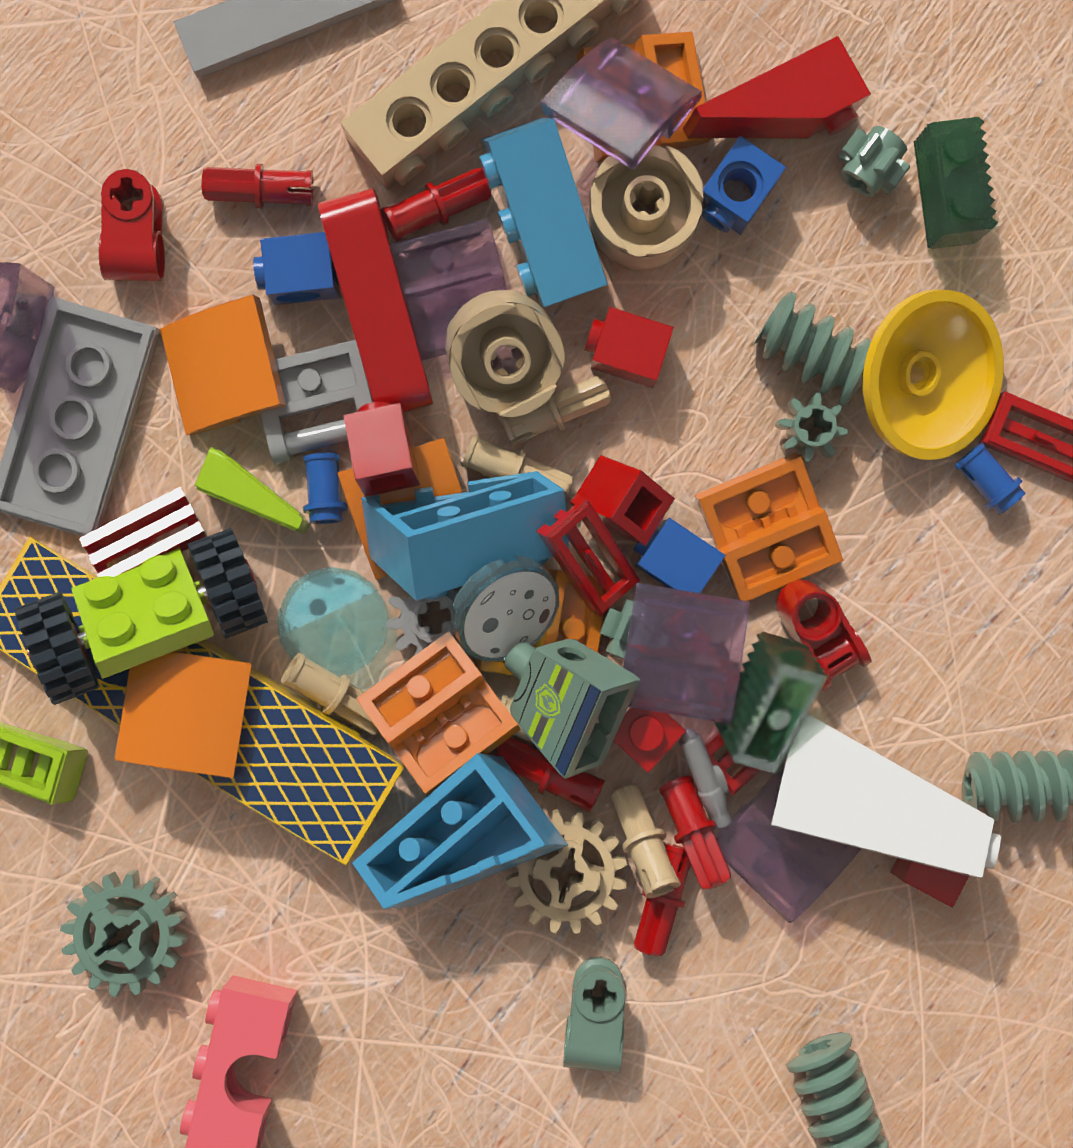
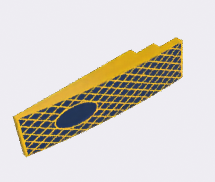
(290, 756)

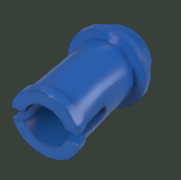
(990, 479)
(323, 489)

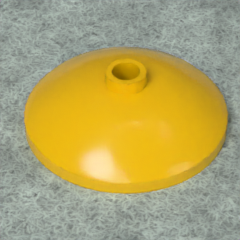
(933, 374)

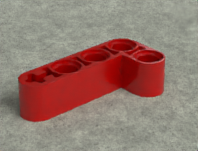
(375, 299)

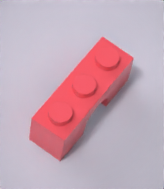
(247, 1020)

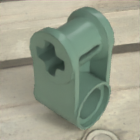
(595, 1023)

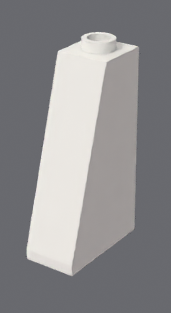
(870, 803)

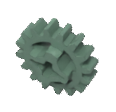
(136, 951)

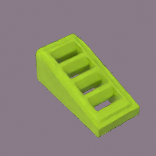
(233, 484)
(57, 768)

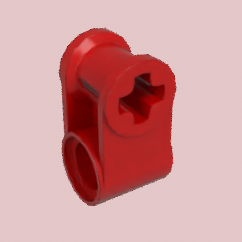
(133, 239)
(825, 633)

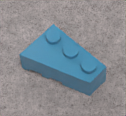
(542, 211)
(448, 538)
(458, 835)

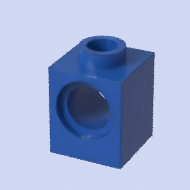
(753, 168)
(296, 269)
(678, 558)

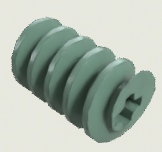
(815, 347)
(1020, 783)
(837, 1094)

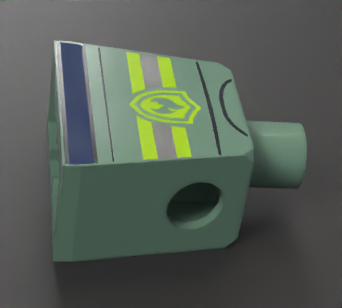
(569, 702)

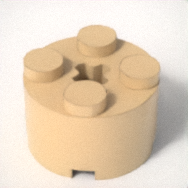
(639, 238)
(482, 376)

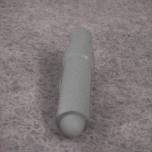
(708, 777)

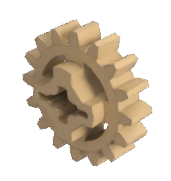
(591, 876)

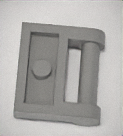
(312, 383)

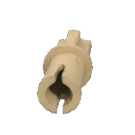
(558, 409)
(497, 462)
(328, 690)
(644, 842)

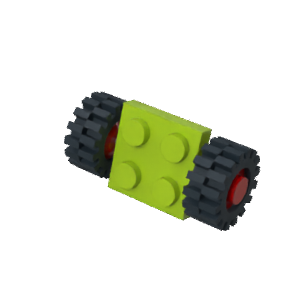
(139, 615)

